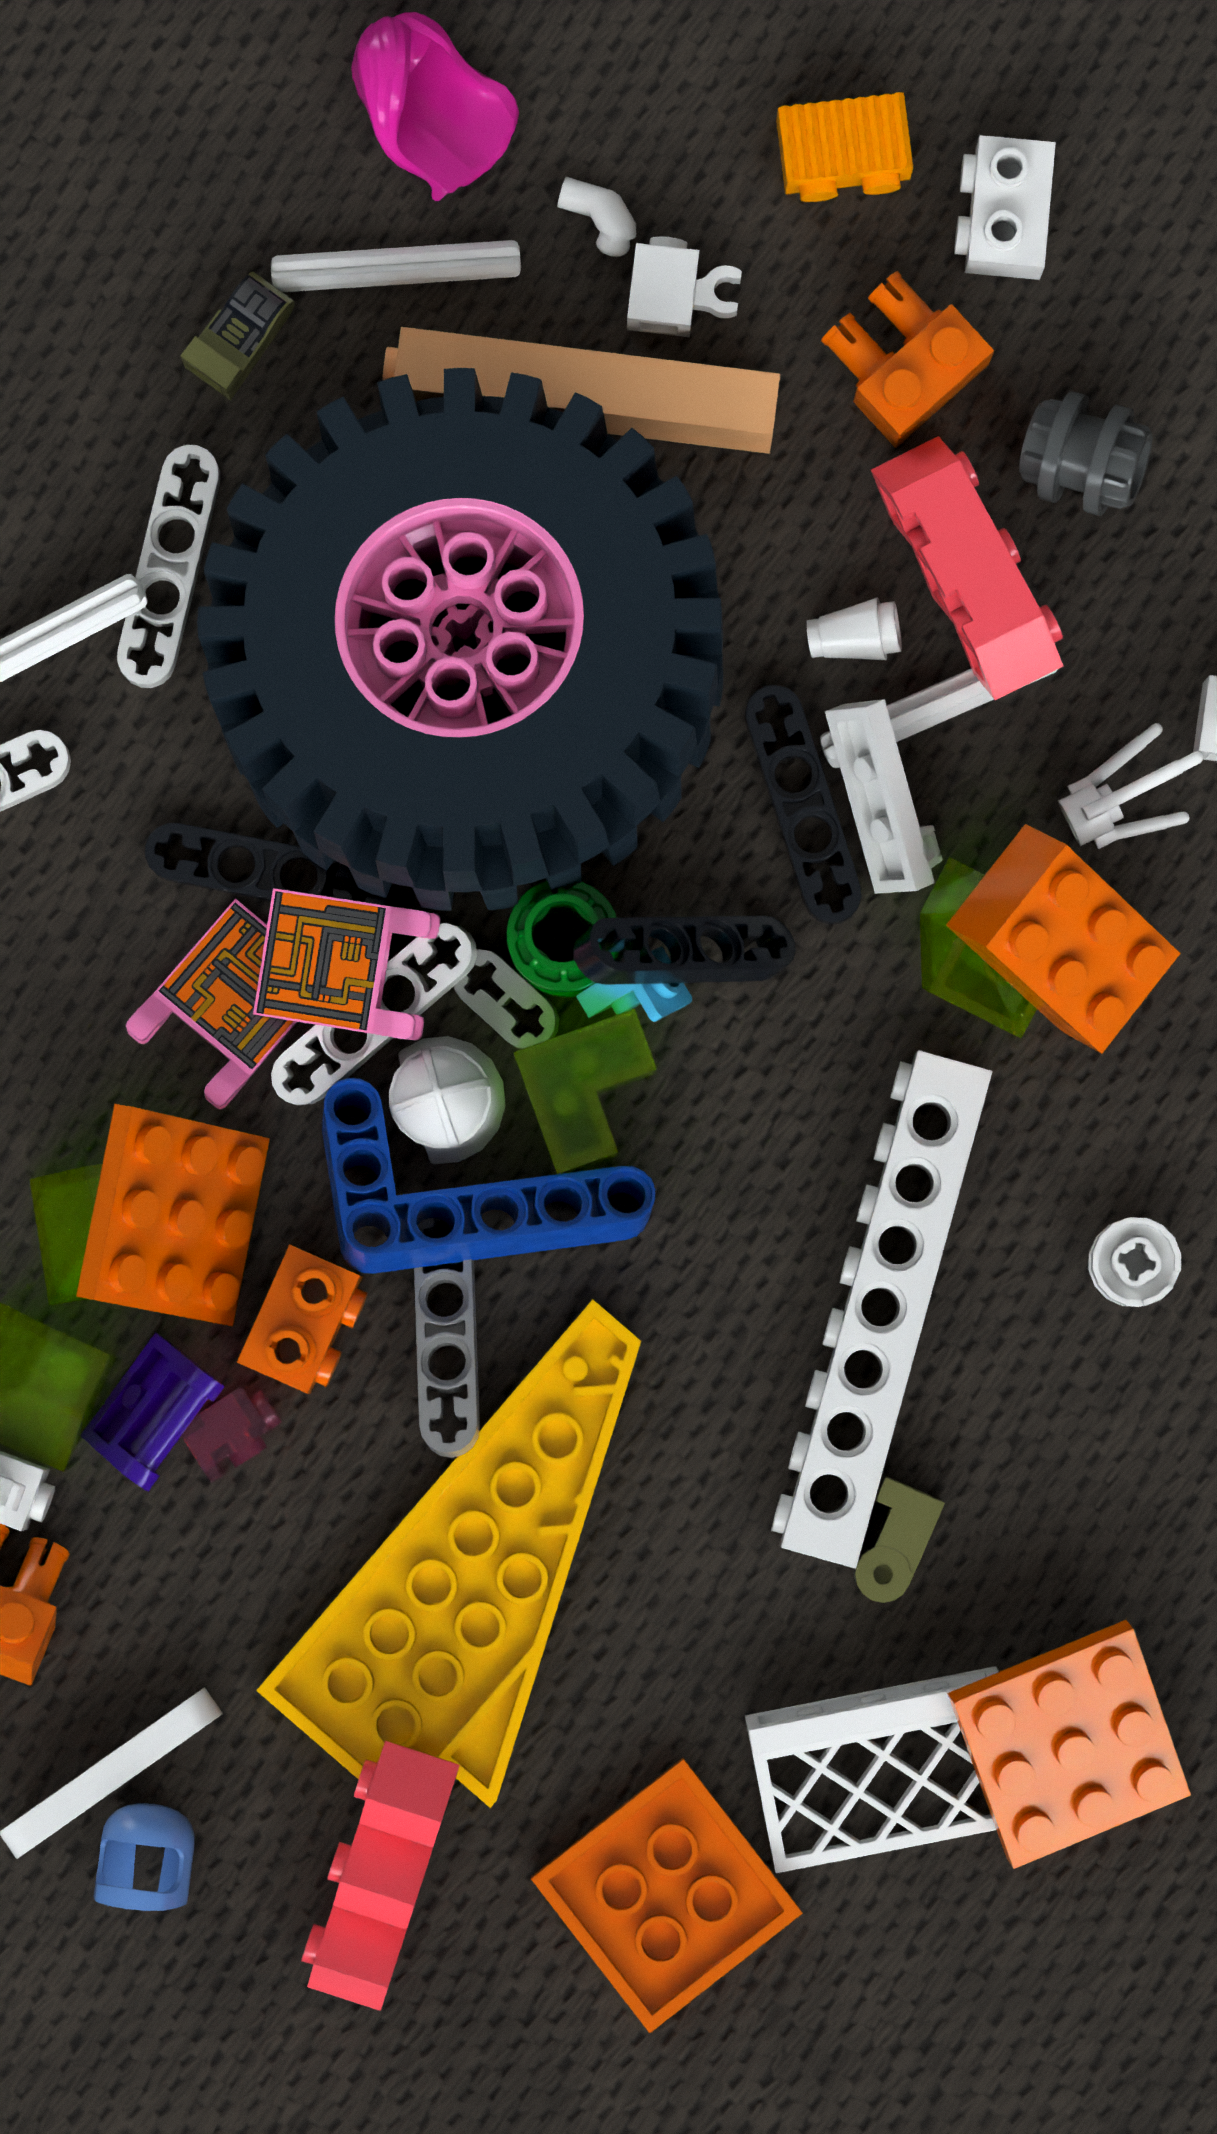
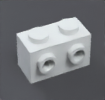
(1007, 208)

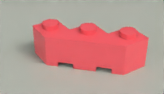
(970, 566)
(380, 1874)

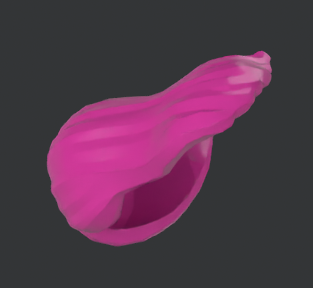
(430, 104)

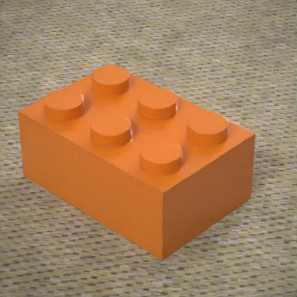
(1063, 938)

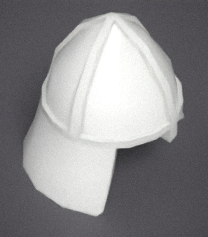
(447, 1098)

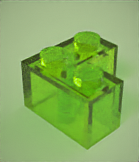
(570, 1073)

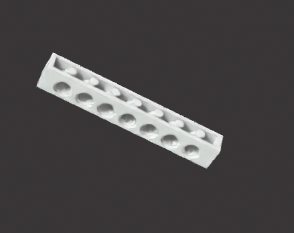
(960, 1094)

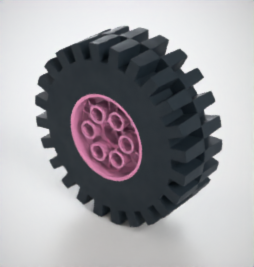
(442, 792)

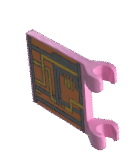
(330, 962)
(216, 998)

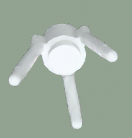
(1095, 810)

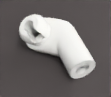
(606, 211)

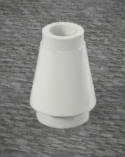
(856, 632)

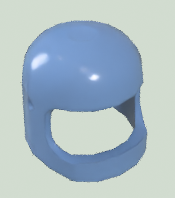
(146, 1826)

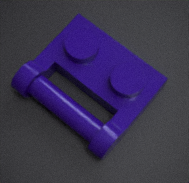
(150, 1410)

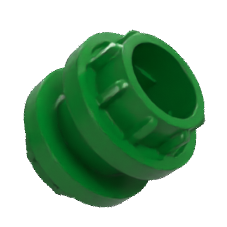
(532, 914)

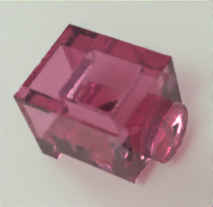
(231, 1431)

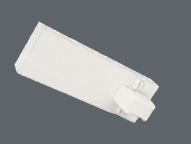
(892, 841)

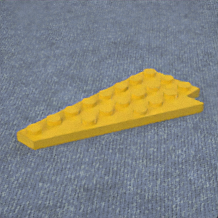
(459, 1600)

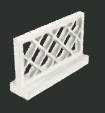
(860, 1719)

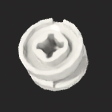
(1134, 1262)

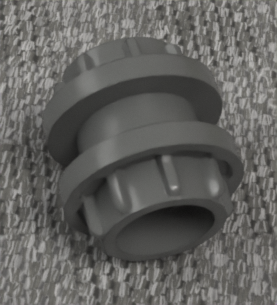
(1085, 453)

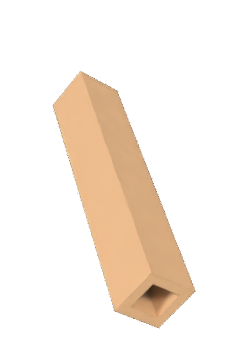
(642, 393)

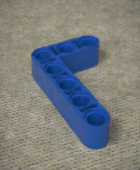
(462, 1206)

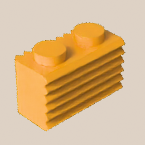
(844, 146)

